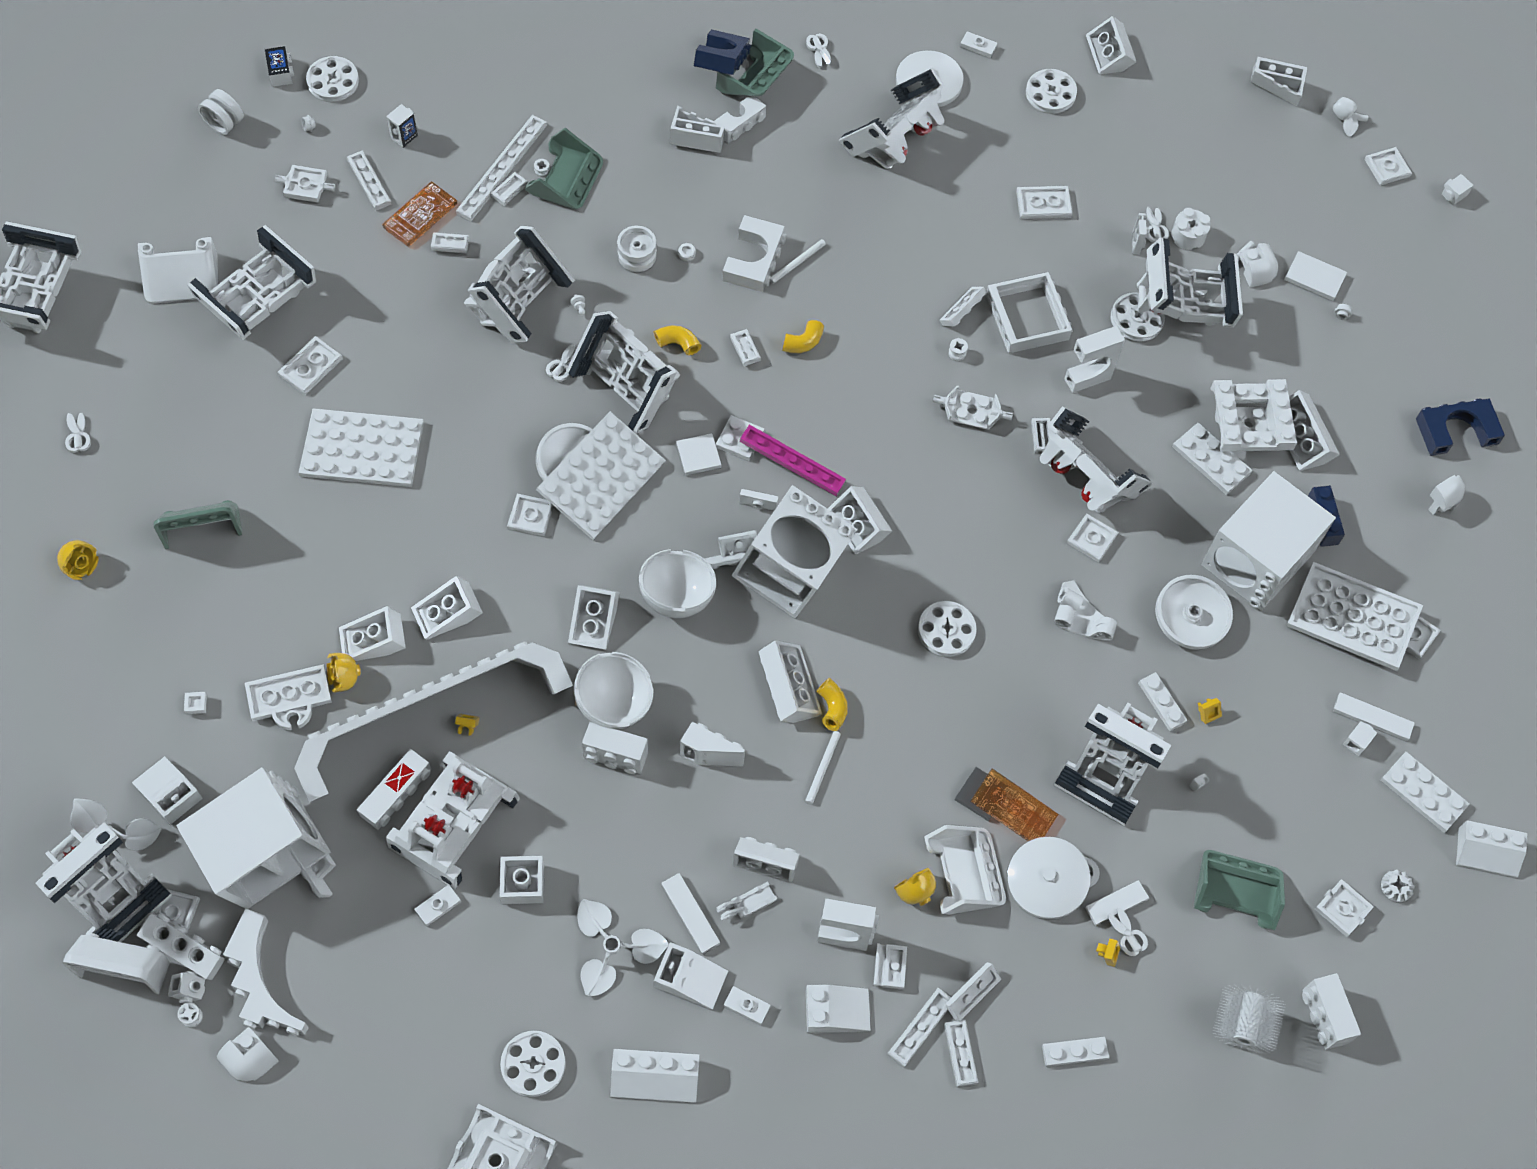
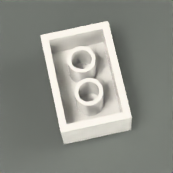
(615, 748)
(1331, 1011)

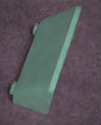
(769, 62)
(571, 172)
(197, 516)
(1241, 887)

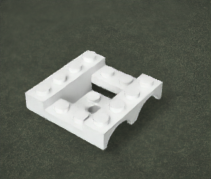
(1271, 424)
(498, 1135)

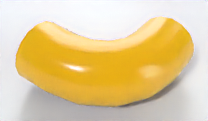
(678, 335)
(805, 341)
(836, 704)

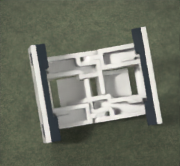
(501, 284)
(1185, 302)

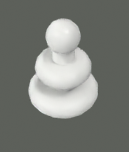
(578, 303)

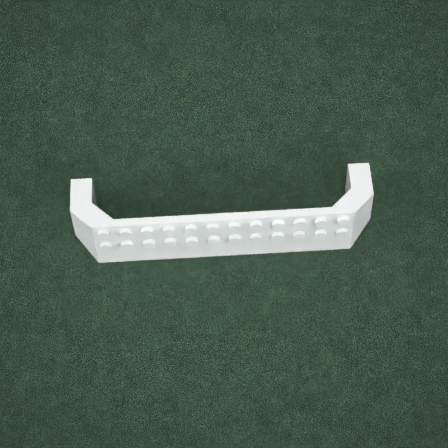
(530, 654)

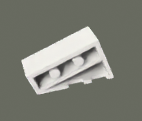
(1280, 78)
(695, 132)

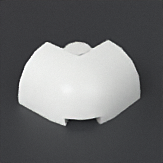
(1259, 265)
(1447, 494)
(246, 1057)

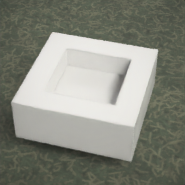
(195, 702)

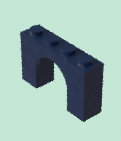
(722, 52)
(1477, 413)

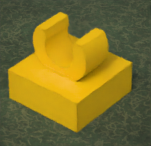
(1210, 710)
(467, 721)
(1109, 952)

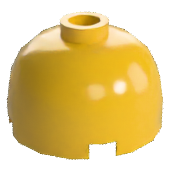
(77, 559)
(342, 671)
(917, 888)

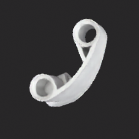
(1080, 617)

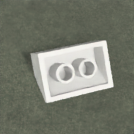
(1111, 47)
(861, 512)
(1491, 848)
(766, 859)

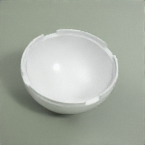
(677, 583)
(613, 690)

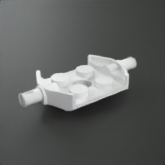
(959, 401)

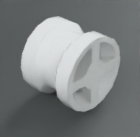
(956, 354)
(186, 1012)

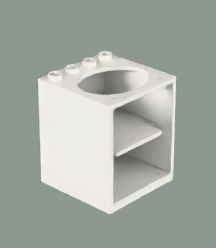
(1267, 540)
(794, 552)
(246, 835)

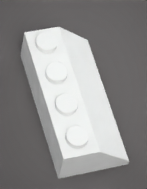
(1313, 440)
(789, 682)
(654, 1075)

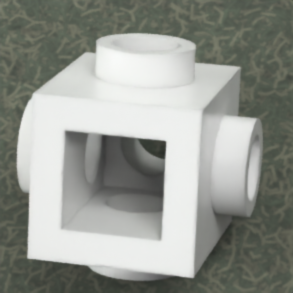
(186, 987)

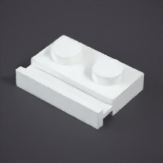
(1139, 234)
(890, 966)

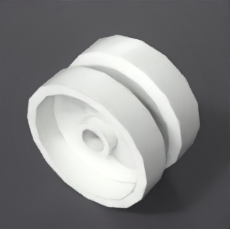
(220, 111)
(636, 248)

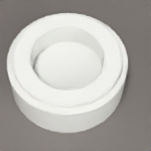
(687, 252)

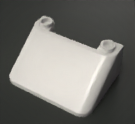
(168, 274)
(968, 867)

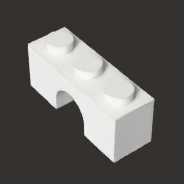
(752, 112)

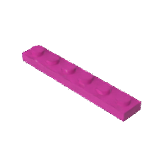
(792, 460)

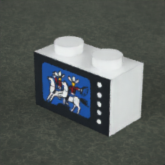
(278, 66)
(402, 125)

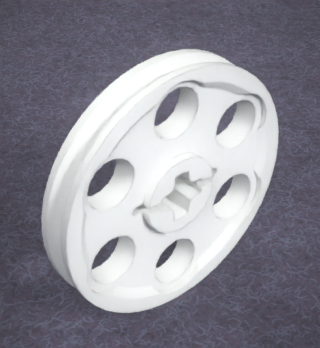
(331, 73)
(1052, 85)
(1135, 323)
(953, 624)
(529, 1053)

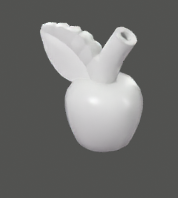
(1345, 111)

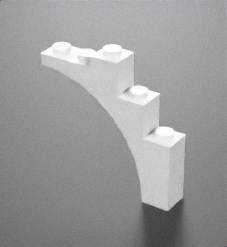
(244, 951)

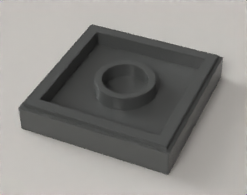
(968, 791)

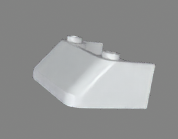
(117, 960)

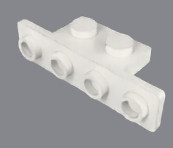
(732, 549)
(316, 873)

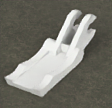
(748, 902)

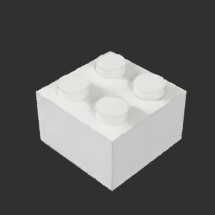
(521, 879)

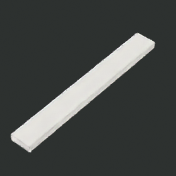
(501, 168)

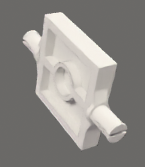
(305, 183)

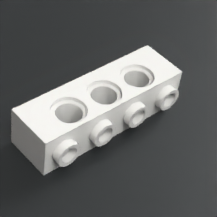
(152, 933)

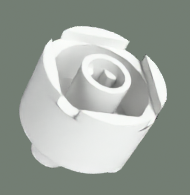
(1190, 229)

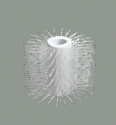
(1249, 1019)

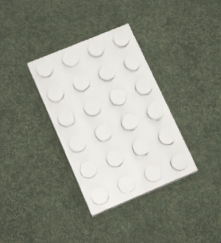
(361, 447)
(601, 475)
(1355, 616)

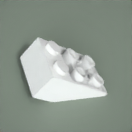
(710, 748)
(167, 790)
(690, 976)

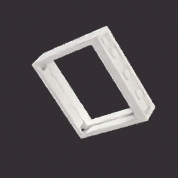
(1019, 285)

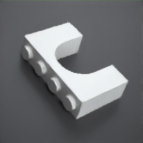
(756, 274)
(1097, 357)
(847, 924)

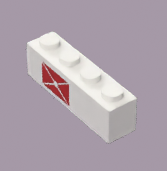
(394, 789)

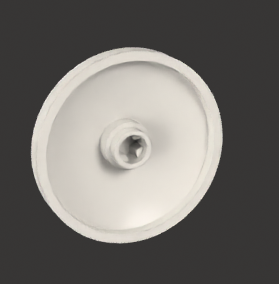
(944, 66)
(558, 445)
(1194, 612)
(1049, 877)

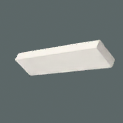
(369, 180)
(1374, 716)
(690, 913)
(920, 1028)

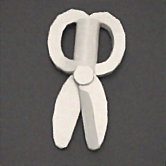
(820, 50)
(1155, 221)
(563, 364)
(78, 433)
(1124, 928)

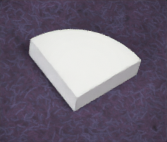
(1198, 782)

